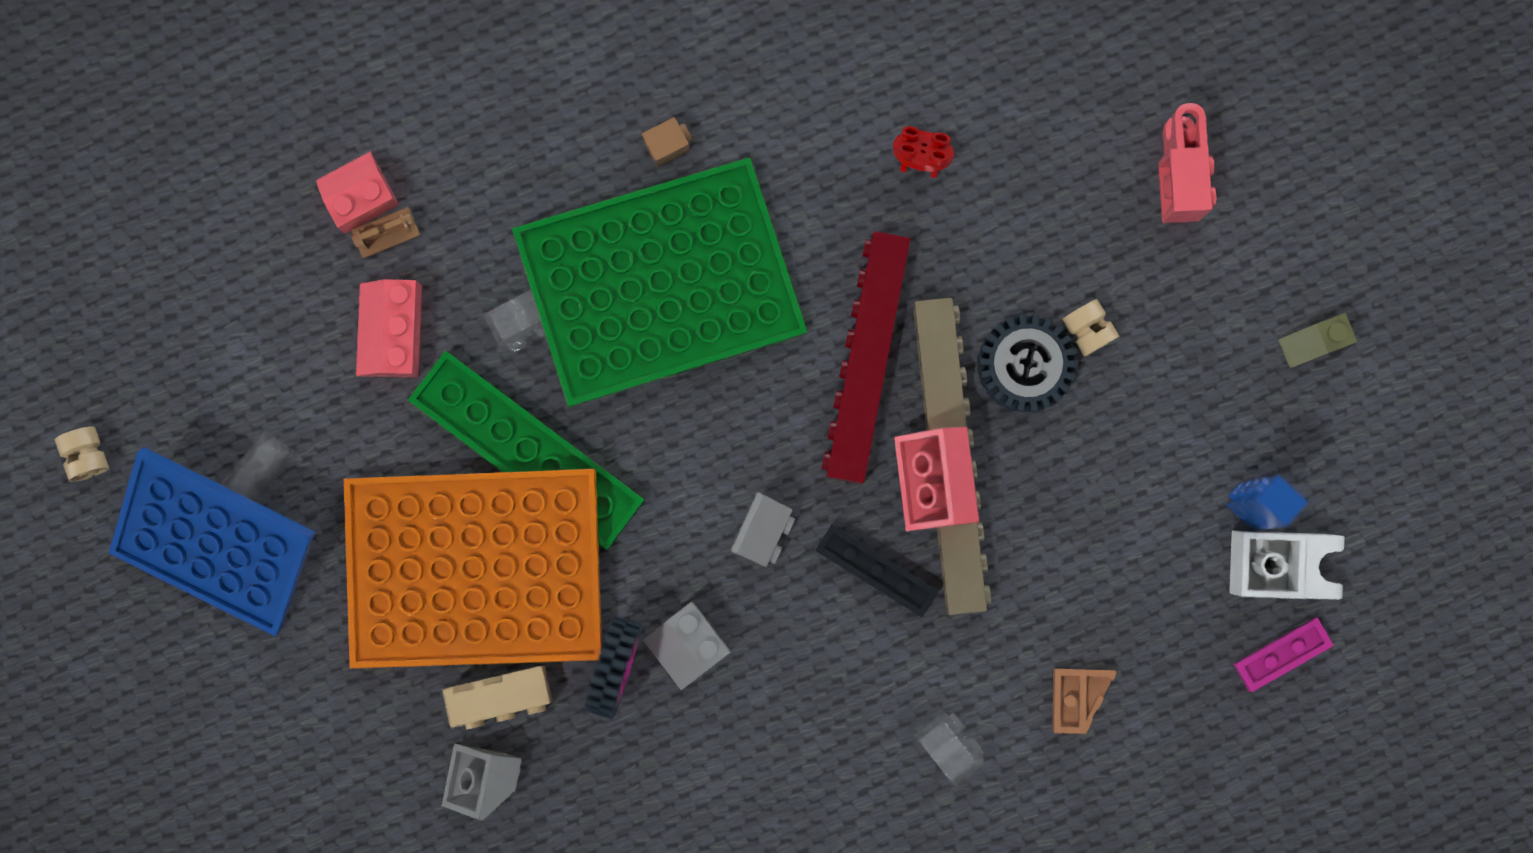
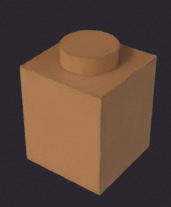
(667, 141)

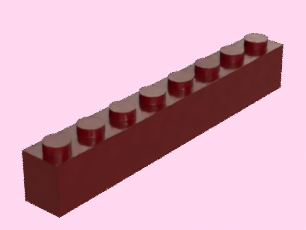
(867, 358)

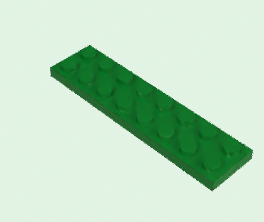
(515, 438)

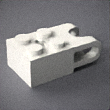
(1292, 567)

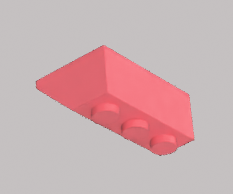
(389, 328)
(936, 478)

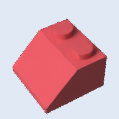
(356, 193)

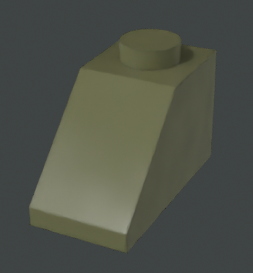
(1317, 340)

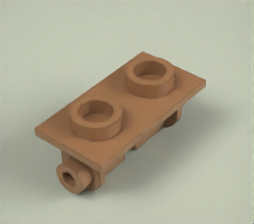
(385, 232)

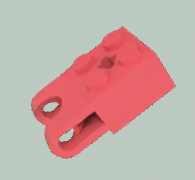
(1186, 168)

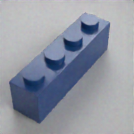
(1265, 503)

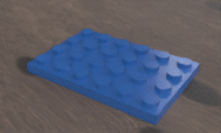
(210, 541)

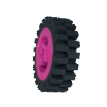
(613, 667)

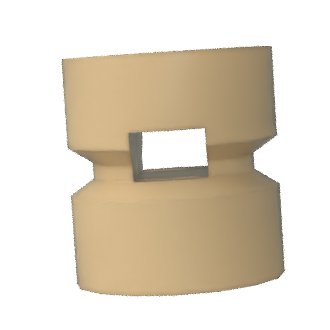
(1090, 316)
(81, 454)

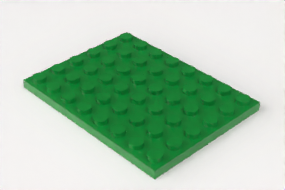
(659, 282)

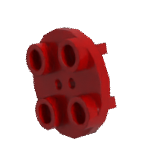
(923, 150)

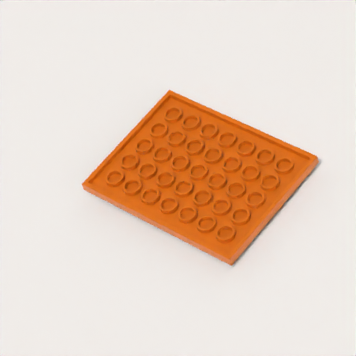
(473, 568)

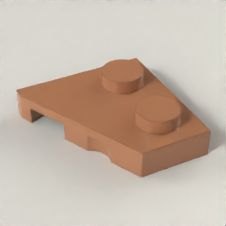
(1077, 697)

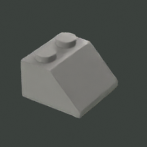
(762, 530)
(687, 645)

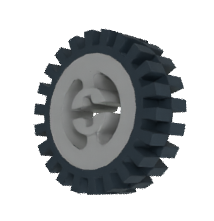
(1057, 372)

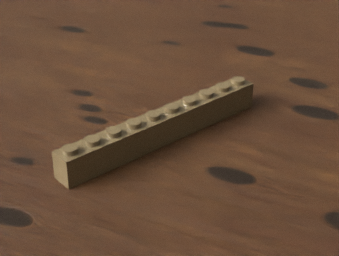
(946, 408)

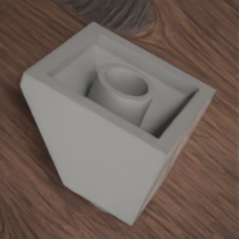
(479, 780)

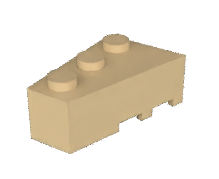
(498, 697)

